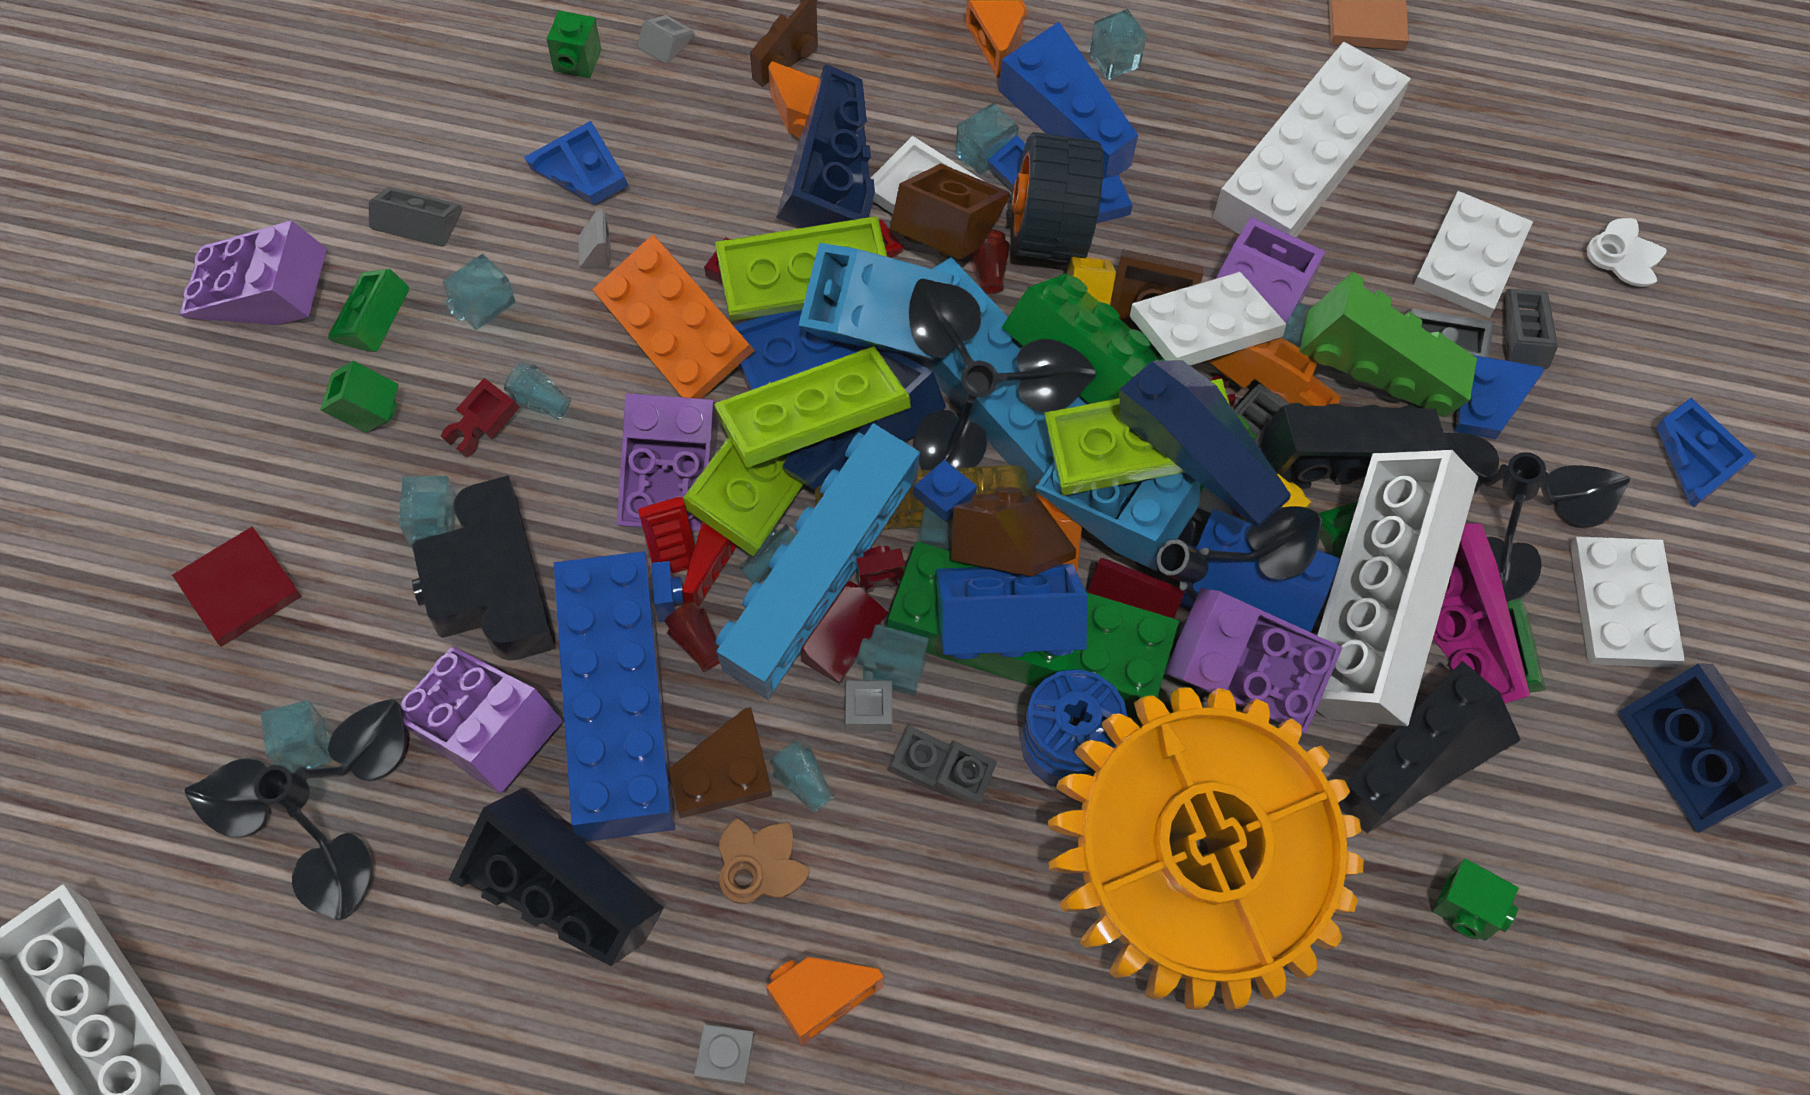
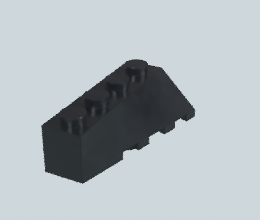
(1339, 440)
(1446, 737)
(554, 879)

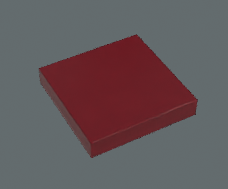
(236, 586)

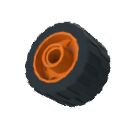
(1056, 197)

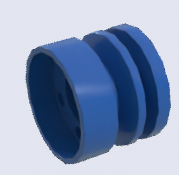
(1050, 739)

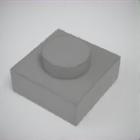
(868, 705)
(724, 1055)

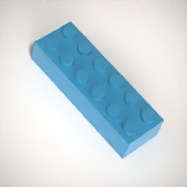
(1010, 424)
(817, 561)

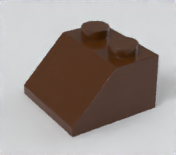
(947, 210)
(1148, 276)
(1008, 533)

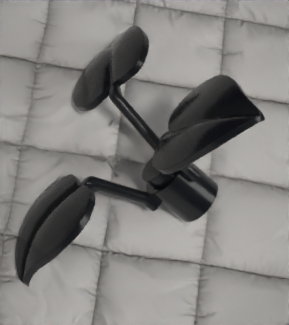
(1049, 374)
(1581, 494)
(1281, 544)
(237, 796)

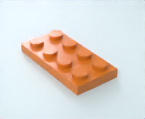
(673, 320)

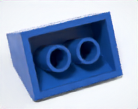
(1291, 600)
(1011, 611)

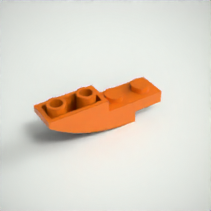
(1280, 369)

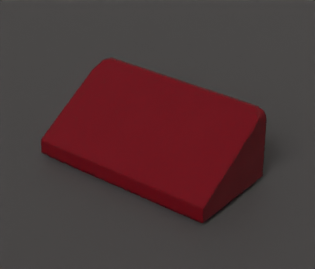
(1135, 588)
(839, 634)

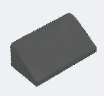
(413, 216)
(1469, 333)

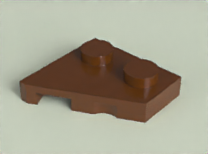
(786, 41)
(722, 769)

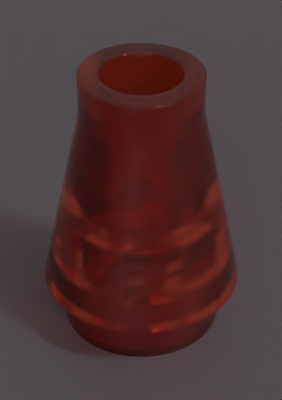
(991, 262)
(694, 634)

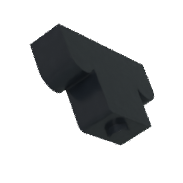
(484, 574)

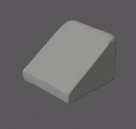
(664, 37)
(595, 243)

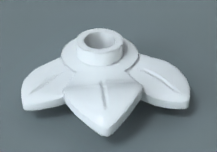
(1626, 253)

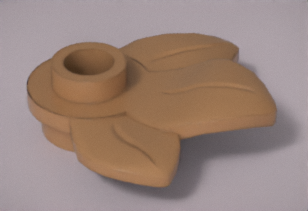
(764, 858)

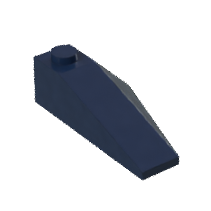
(831, 164)
(1202, 434)
(816, 461)

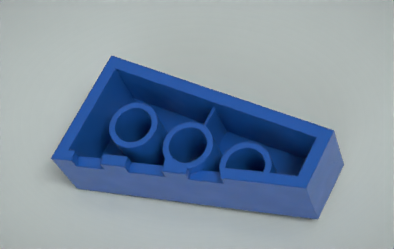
(1066, 98)

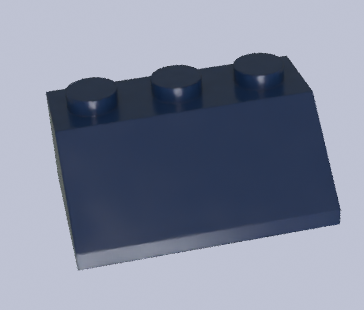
(1706, 747)

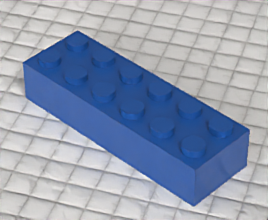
(612, 698)

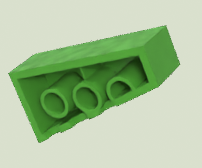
(1387, 349)

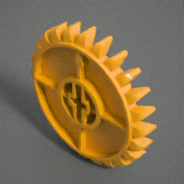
(1268, 833)

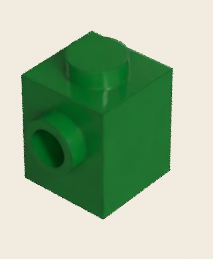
(574, 44)
(360, 397)
(1476, 901)

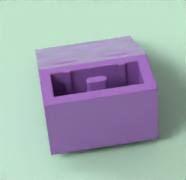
(1274, 265)
(256, 277)
(663, 451)
(1253, 657)
(479, 718)

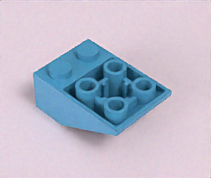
(864, 299)
(1130, 516)

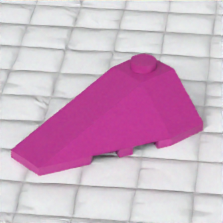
(1476, 618)

